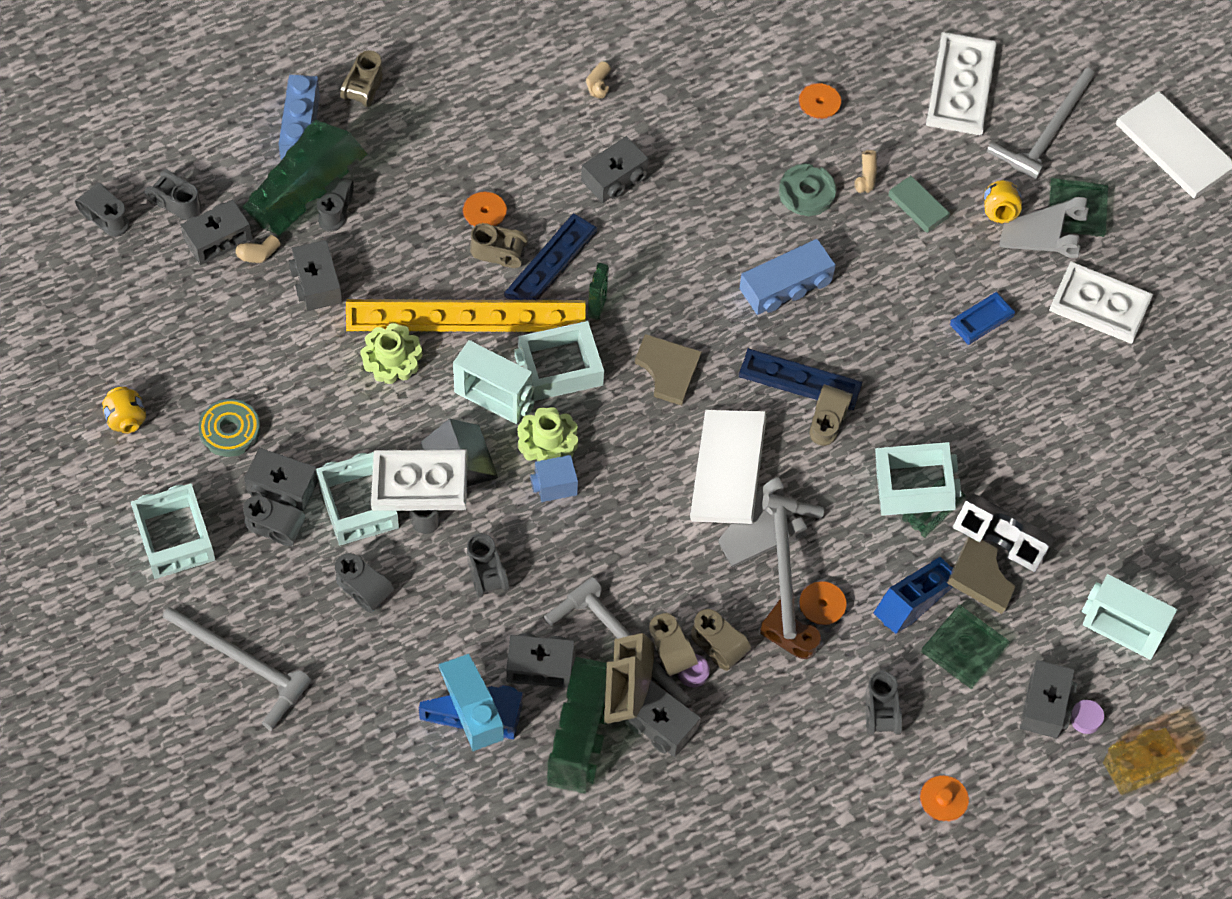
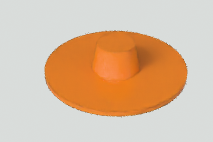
(819, 100)
(484, 208)
(822, 603)
(944, 798)

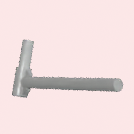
(1030, 163)
(782, 509)
(588, 596)
(289, 687)

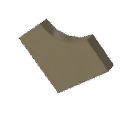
(670, 367)
(979, 575)

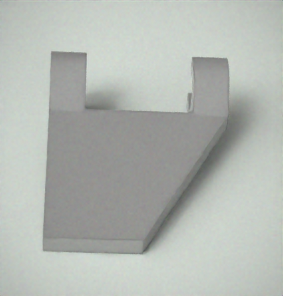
(1043, 229)
(748, 541)

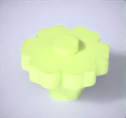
(391, 353)
(547, 435)

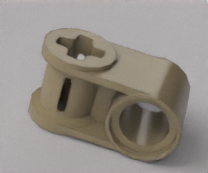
(363, 83)
(498, 246)
(830, 411)
(721, 642)
(671, 644)

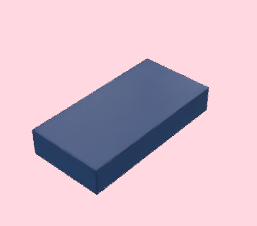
(982, 318)

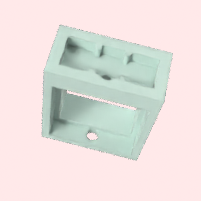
(493, 382)
(567, 382)
(918, 499)
(362, 524)
(181, 556)
(1127, 615)

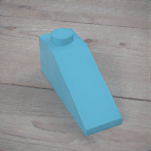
(472, 702)

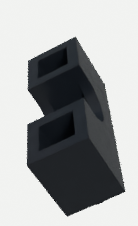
(990, 522)

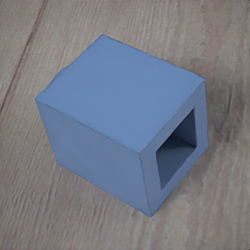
(554, 478)

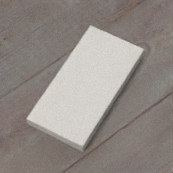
(961, 83)
(1176, 144)
(728, 466)

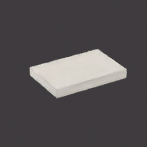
(1101, 302)
(419, 480)

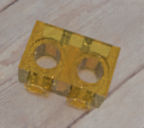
(1146, 766)

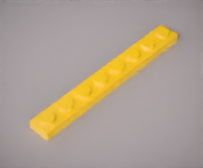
(463, 314)

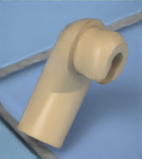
(595, 80)
(869, 171)
(257, 252)

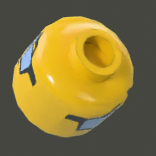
(1002, 201)
(123, 410)

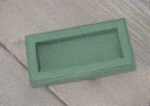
(918, 204)

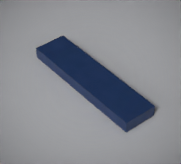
(552, 260)
(794, 376)

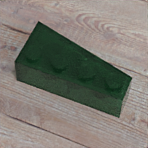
(302, 175)
(579, 725)

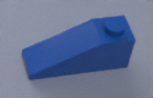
(914, 595)
(506, 699)

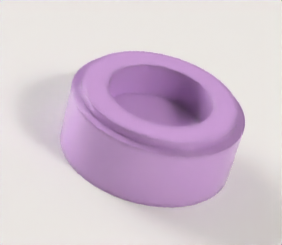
(695, 675)
(1087, 716)

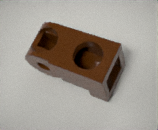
(802, 646)

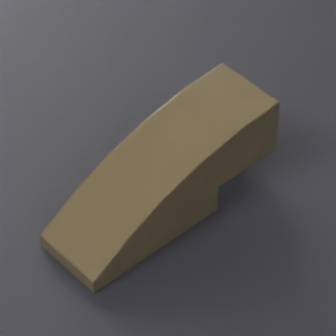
(628, 677)

